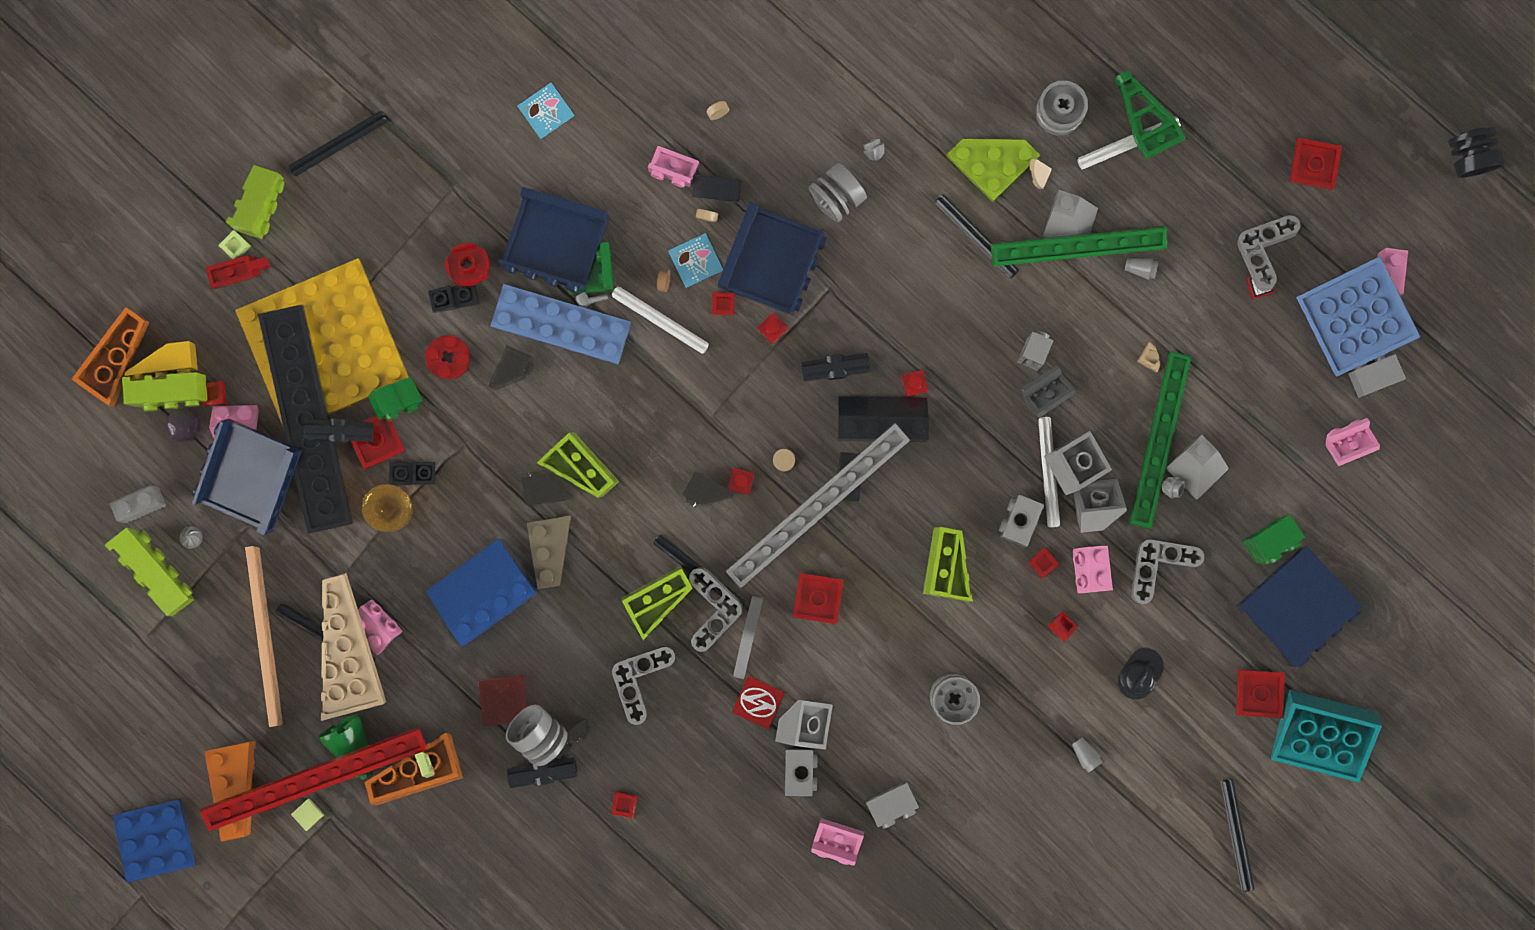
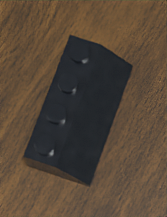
(871, 416)

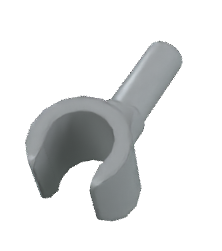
(583, 300)

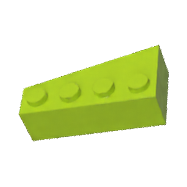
(151, 570)

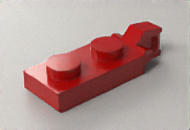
(236, 271)

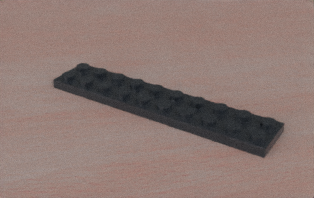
(301, 398)

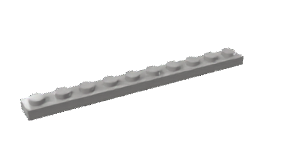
(817, 505)

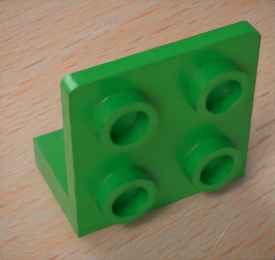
(602, 272)

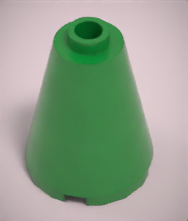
(345, 738)

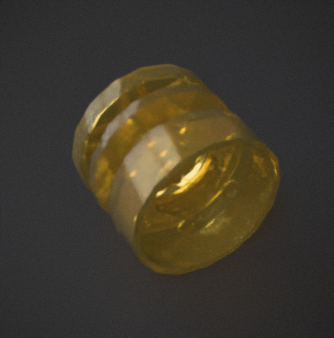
(375, 503)

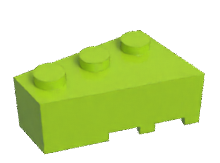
(257, 202)
(165, 391)
(579, 465)
(947, 566)
(656, 599)

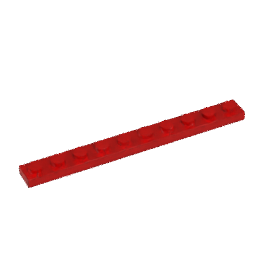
(313, 779)

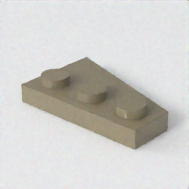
(548, 549)

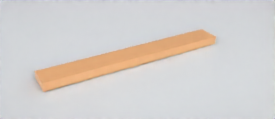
(264, 636)

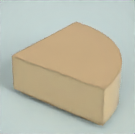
(1040, 173)
(1150, 358)

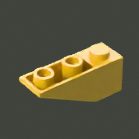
(169, 359)

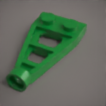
(1159, 139)

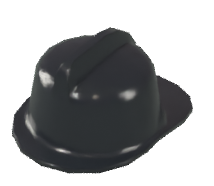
(1140, 673)

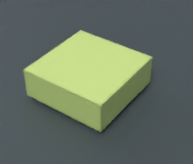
(234, 245)
(424, 764)
(307, 814)

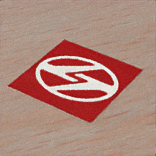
(758, 702)

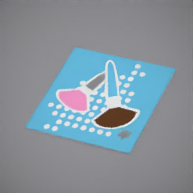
(545, 110)
(695, 260)

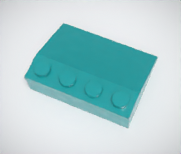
(1325, 736)

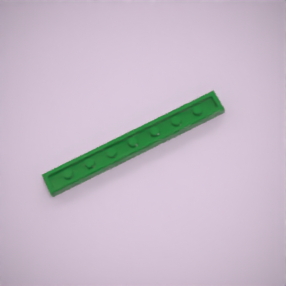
(1079, 245)
(1160, 440)

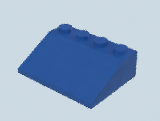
(481, 592)

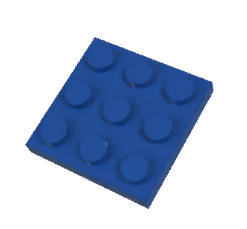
(154, 840)

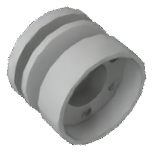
(840, 190)
(967, 703)
(536, 735)

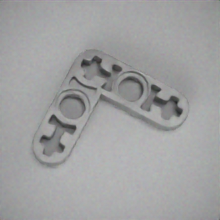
(1257, 248)
(1159, 556)
(721, 613)
(747, 637)
(634, 672)

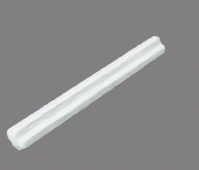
(1112, 149)
(660, 319)
(1049, 478)

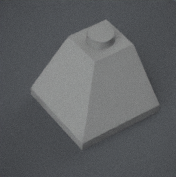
(1069, 216)
(1198, 466)
(1099, 505)
(805, 725)

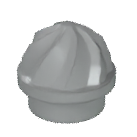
(874, 149)
(1173, 487)
(190, 537)

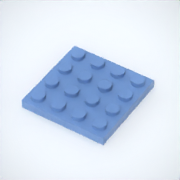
(1358, 316)

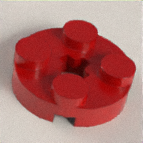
(467, 276)
(435, 354)

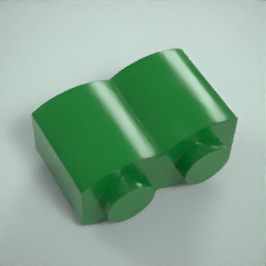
(395, 398)

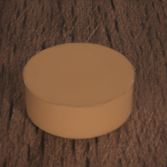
(663, 280)

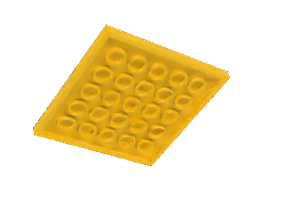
(346, 332)

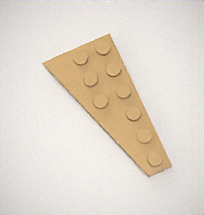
(347, 661)

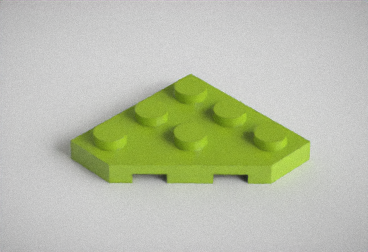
(992, 162)

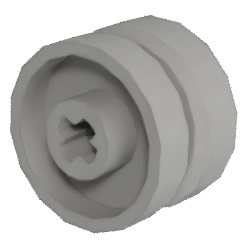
(1073, 110)

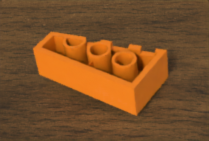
(112, 356)
(231, 774)
(406, 777)

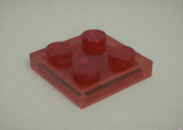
(502, 699)

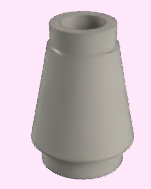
(1142, 267)
(1087, 756)

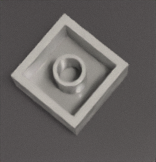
(1077, 463)

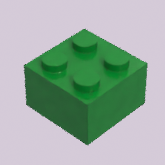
(1273, 539)

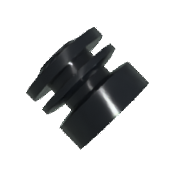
(1476, 152)

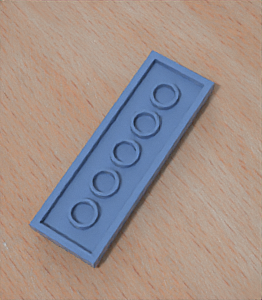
(560, 324)

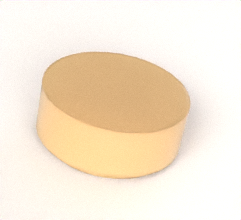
(717, 110)
(707, 215)
(783, 460)

